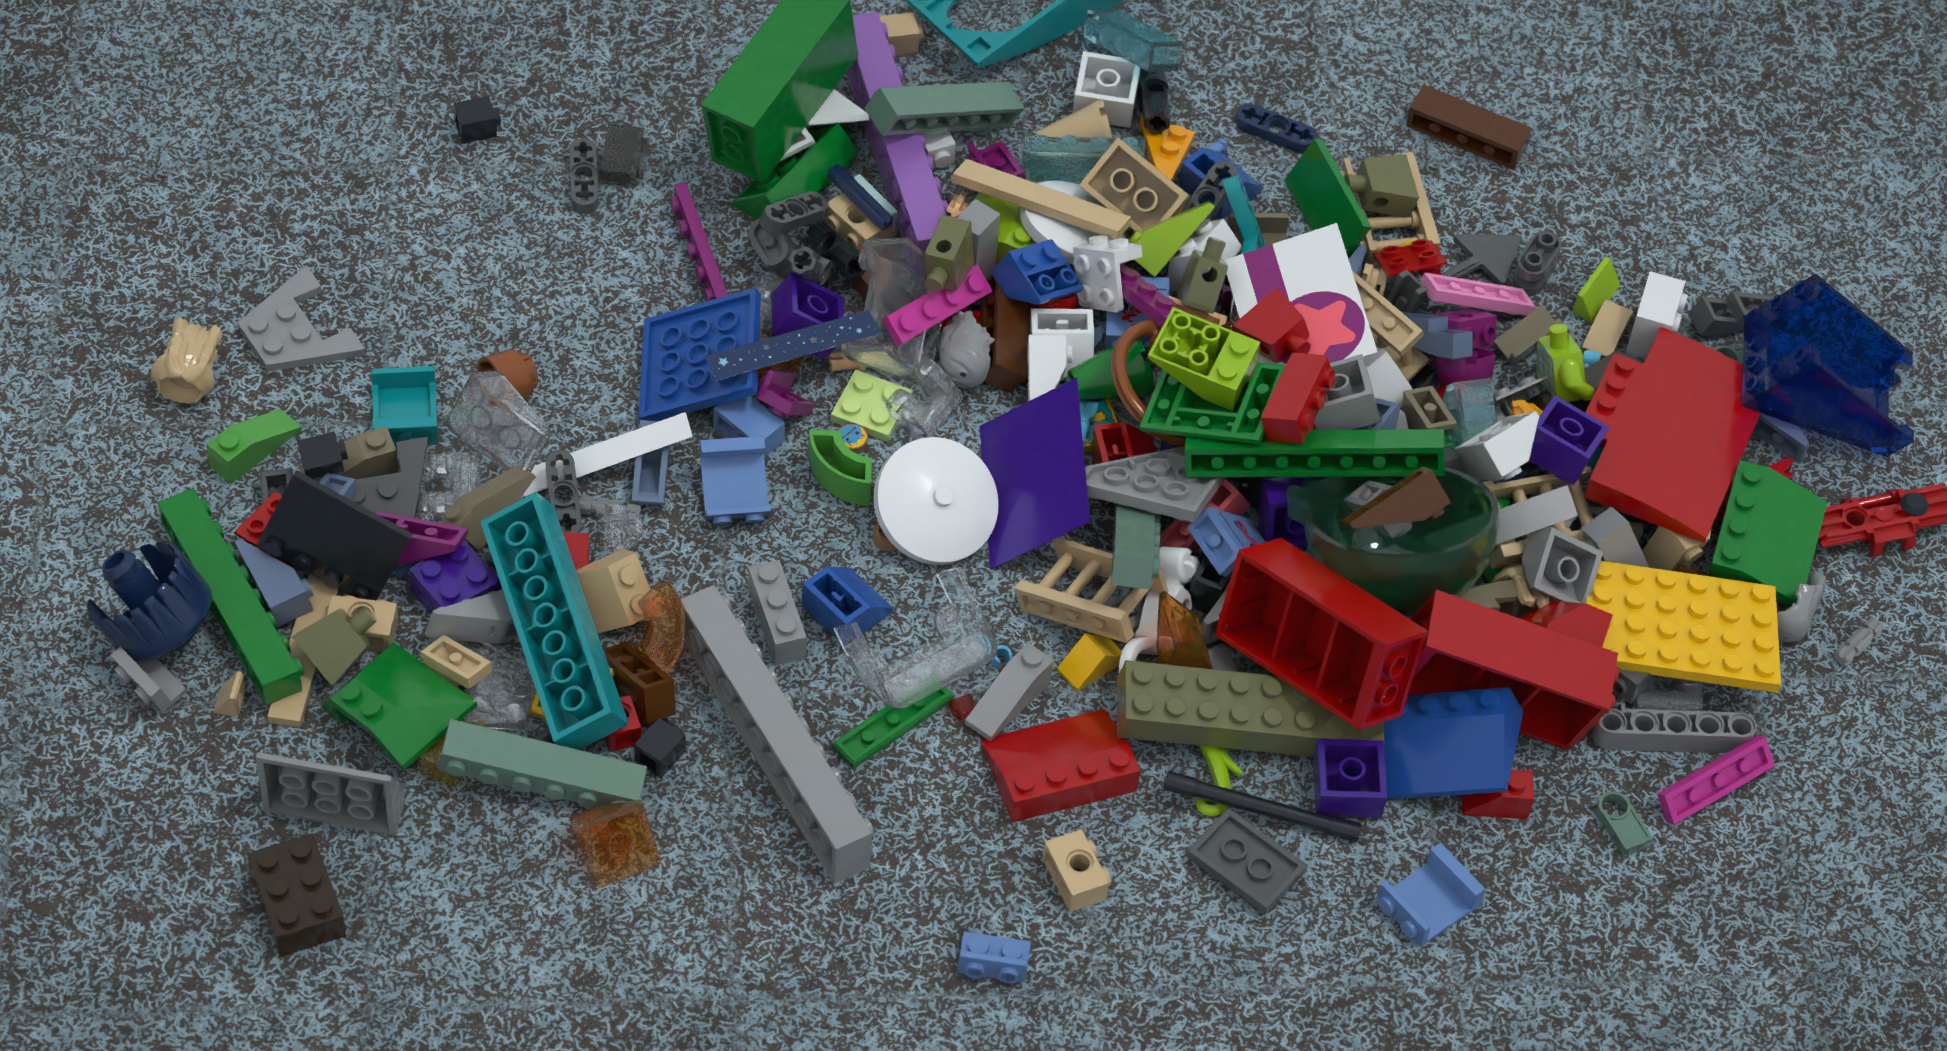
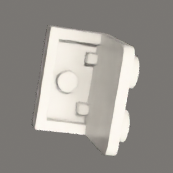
(1099, 271)

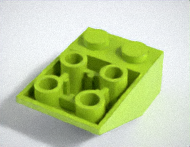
(1205, 357)

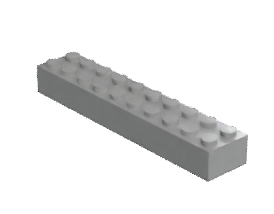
(777, 735)

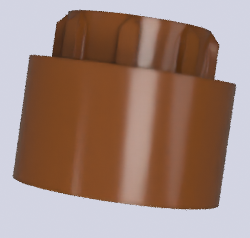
(515, 366)

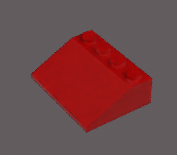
(1061, 765)

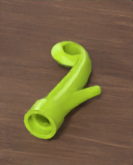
(1217, 762)

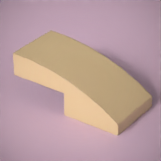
(1607, 328)

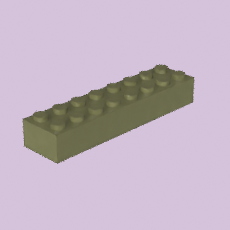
(1224, 710)

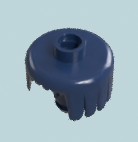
(162, 611)

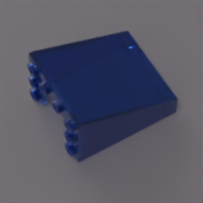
(1824, 367)

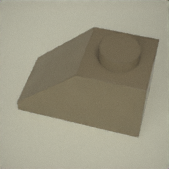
(1426, 410)

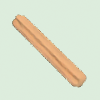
(958, 204)

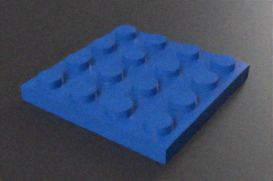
(674, 353)

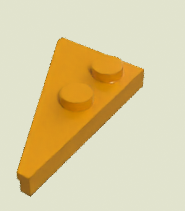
(1167, 149)

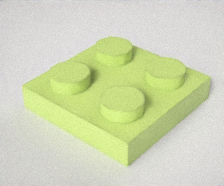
(865, 404)

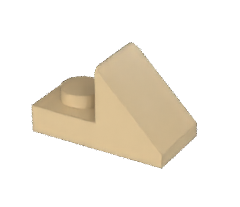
(456, 662)

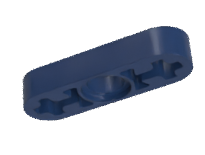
(1271, 118)

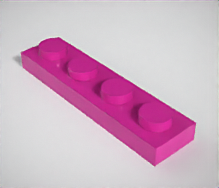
(935, 307)
(1716, 779)

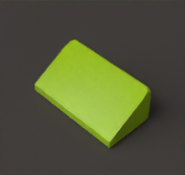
(1596, 290)

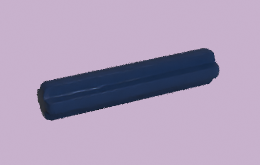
(860, 197)

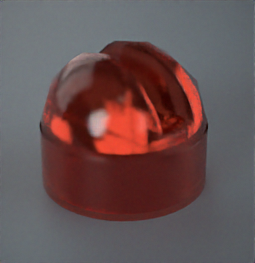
(961, 706)

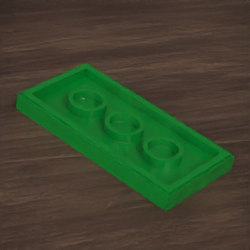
(1327, 196)

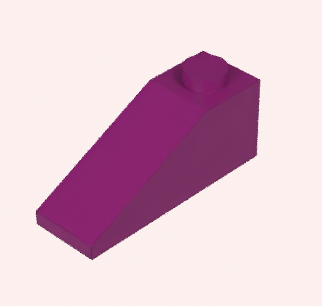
(428, 537)

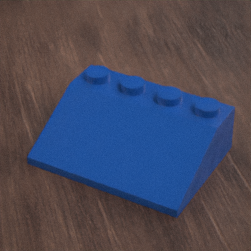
(1452, 743)

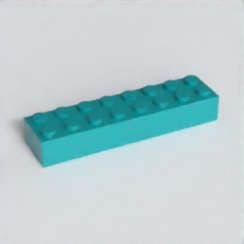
(554, 623)

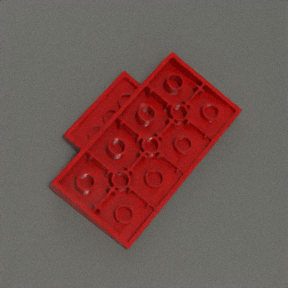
(1670, 434)

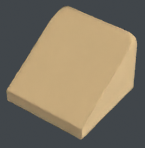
(231, 696)

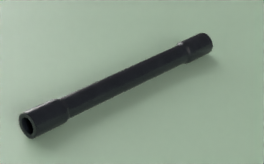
(1331, 825)

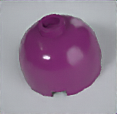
(1474, 367)

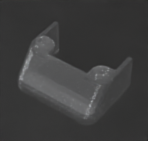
(962, 648)

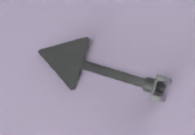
(1487, 252)

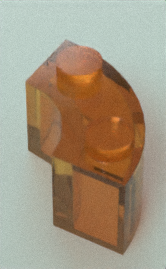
(664, 626)

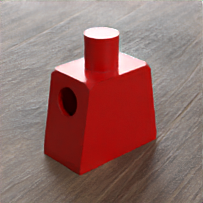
(1276, 326)

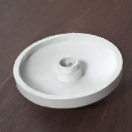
(1063, 234)
(936, 501)

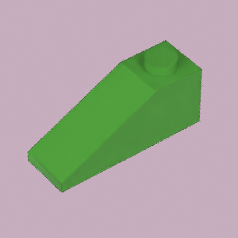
(249, 442)

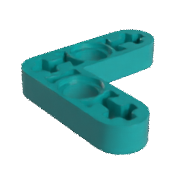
(1244, 214)

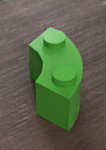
(839, 468)

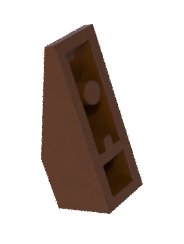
(1409, 500)
(641, 679)

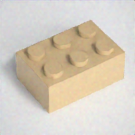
(1133, 187)

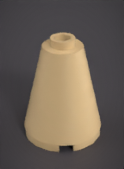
(1082, 124)

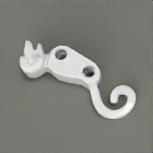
(1178, 569)

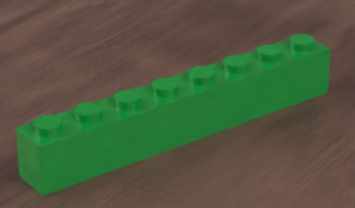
(1321, 455)
(233, 602)

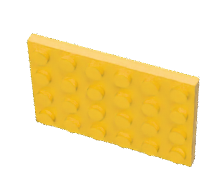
(1690, 625)

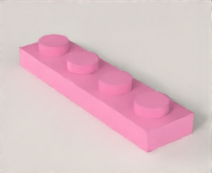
(1477, 294)

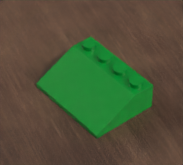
(1768, 531)

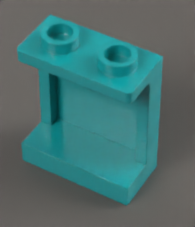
(405, 402)

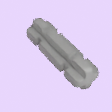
(589, 505)
(1858, 642)

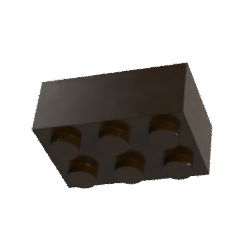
(296, 895)

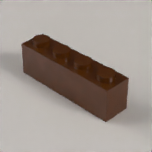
(1468, 127)
(1008, 324)

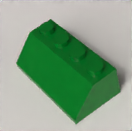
(799, 172)

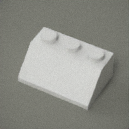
(1500, 448)

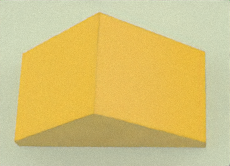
(1089, 661)

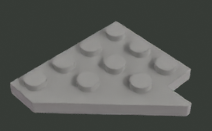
(1153, 484)

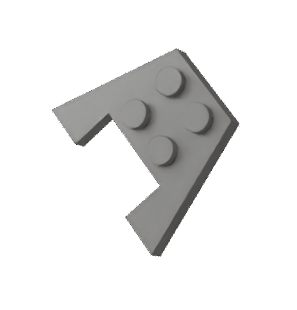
(283, 334)

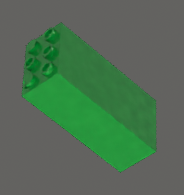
(779, 84)

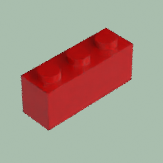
(1297, 398)

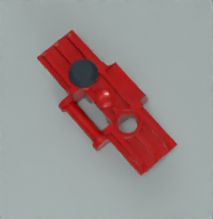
(1884, 518)

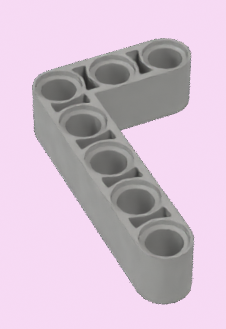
(1659, 725)

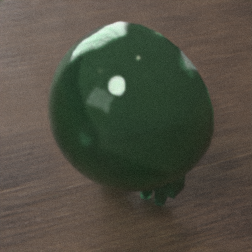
(1403, 570)

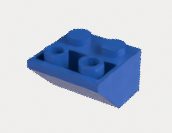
(1196, 168)
(1036, 274)
(842, 597)

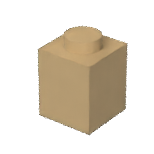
(903, 32)

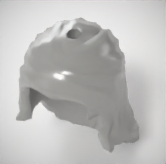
(965, 350)
(1796, 619)

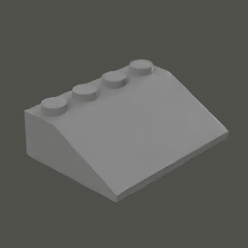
(330, 793)

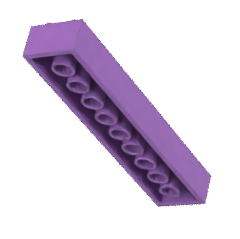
(901, 157)

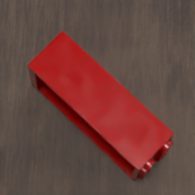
(1320, 633)
(1555, 677)

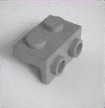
(152, 680)

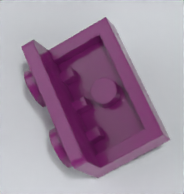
(996, 157)
(775, 391)

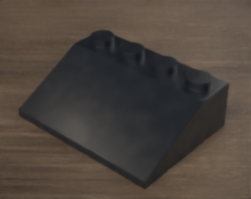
(334, 538)

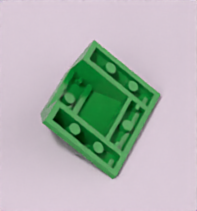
(1182, 412)
(399, 704)

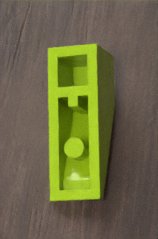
(1165, 238)

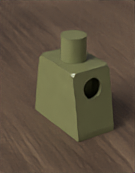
(1385, 185)
(949, 254)
(1199, 288)
(336, 642)

